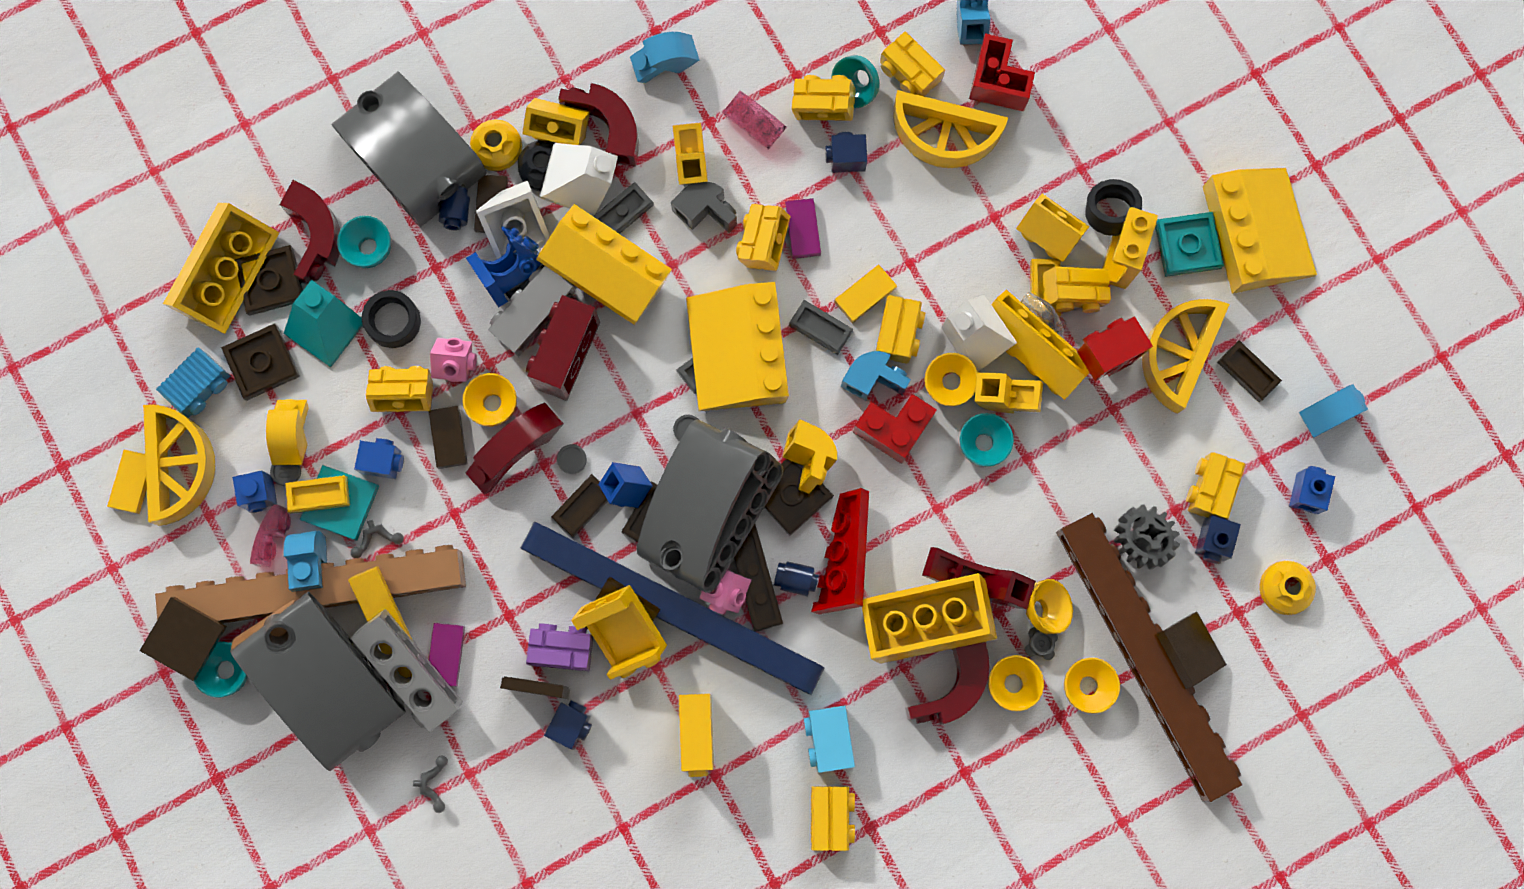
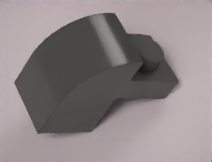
(703, 199)

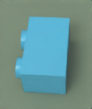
(830, 739)

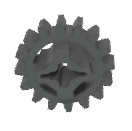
(1147, 536)

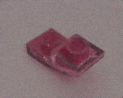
(754, 119)
(273, 526)

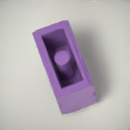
(559, 648)

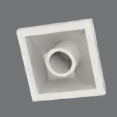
(578, 176)
(511, 209)
(978, 332)

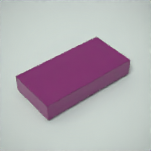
(803, 228)
(447, 651)

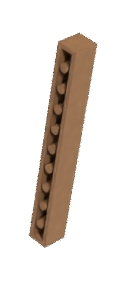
(262, 596)

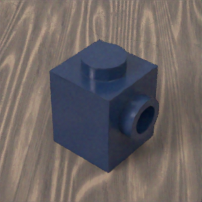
(847, 152)
(1217, 539)
(569, 725)

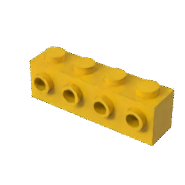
(1040, 347)

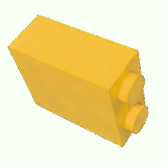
(696, 734)

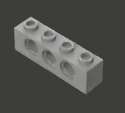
(406, 654)

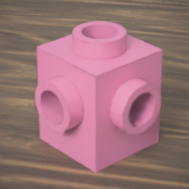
(452, 359)
(729, 593)

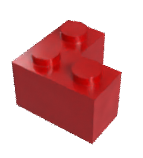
(997, 82)
(1114, 347)
(895, 434)

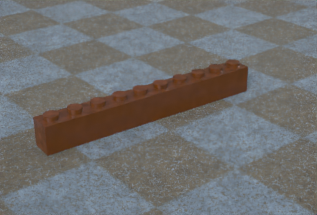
(1135, 635)

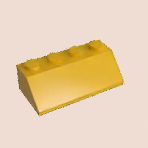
(604, 264)
(209, 280)

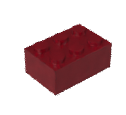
(563, 347)

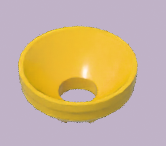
(500, 156)
(955, 364)
(480, 389)
(1273, 587)
(1055, 604)
(1031, 680)
(1106, 680)

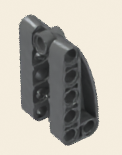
(409, 147)
(706, 504)
(318, 682)

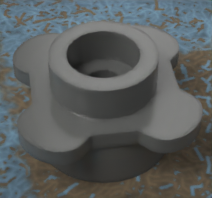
(1033, 647)

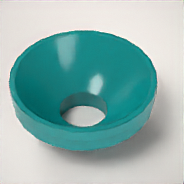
(849, 67)
(355, 233)
(991, 426)
(209, 680)

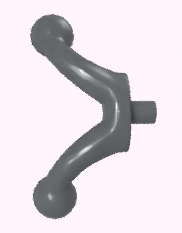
(397, 538)
(438, 806)

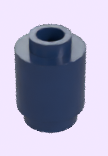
(455, 210)
(796, 578)

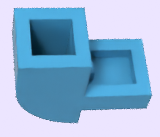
(972, 21)
(664, 53)
(869, 370)
(1333, 410)
(304, 558)

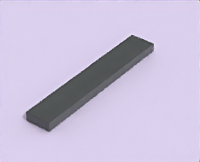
(617, 215)

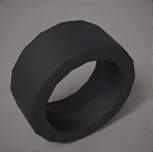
(1110, 189)
(378, 301)

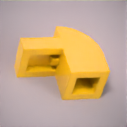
(690, 153)
(1004, 395)
(285, 432)
(812, 449)

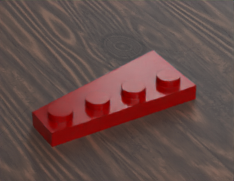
(845, 572)

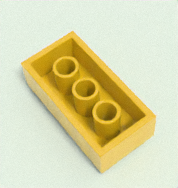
(928, 619)

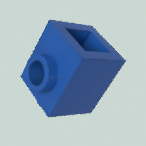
(379, 459)
(625, 485)
(1312, 490)
(254, 491)

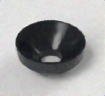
(526, 168)

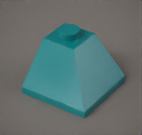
(322, 323)

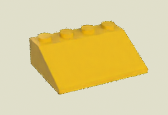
(1258, 228)
(737, 347)

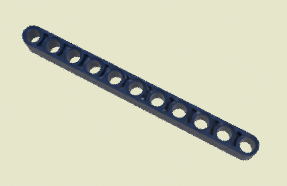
(676, 609)

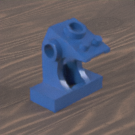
(508, 270)

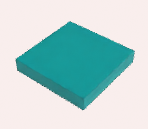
(1189, 244)
(345, 520)

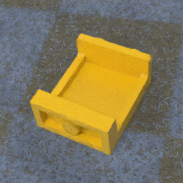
(1129, 249)
(622, 631)

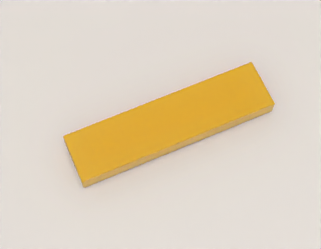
(373, 598)

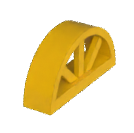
(949, 115)
(1196, 357)
(157, 463)

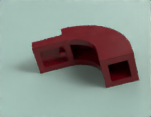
(614, 112)
(323, 226)
(511, 444)
(1003, 586)
(970, 683)

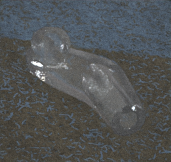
(1045, 312)

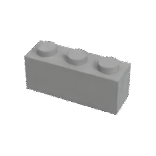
(529, 310)

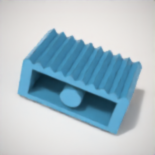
(194, 383)

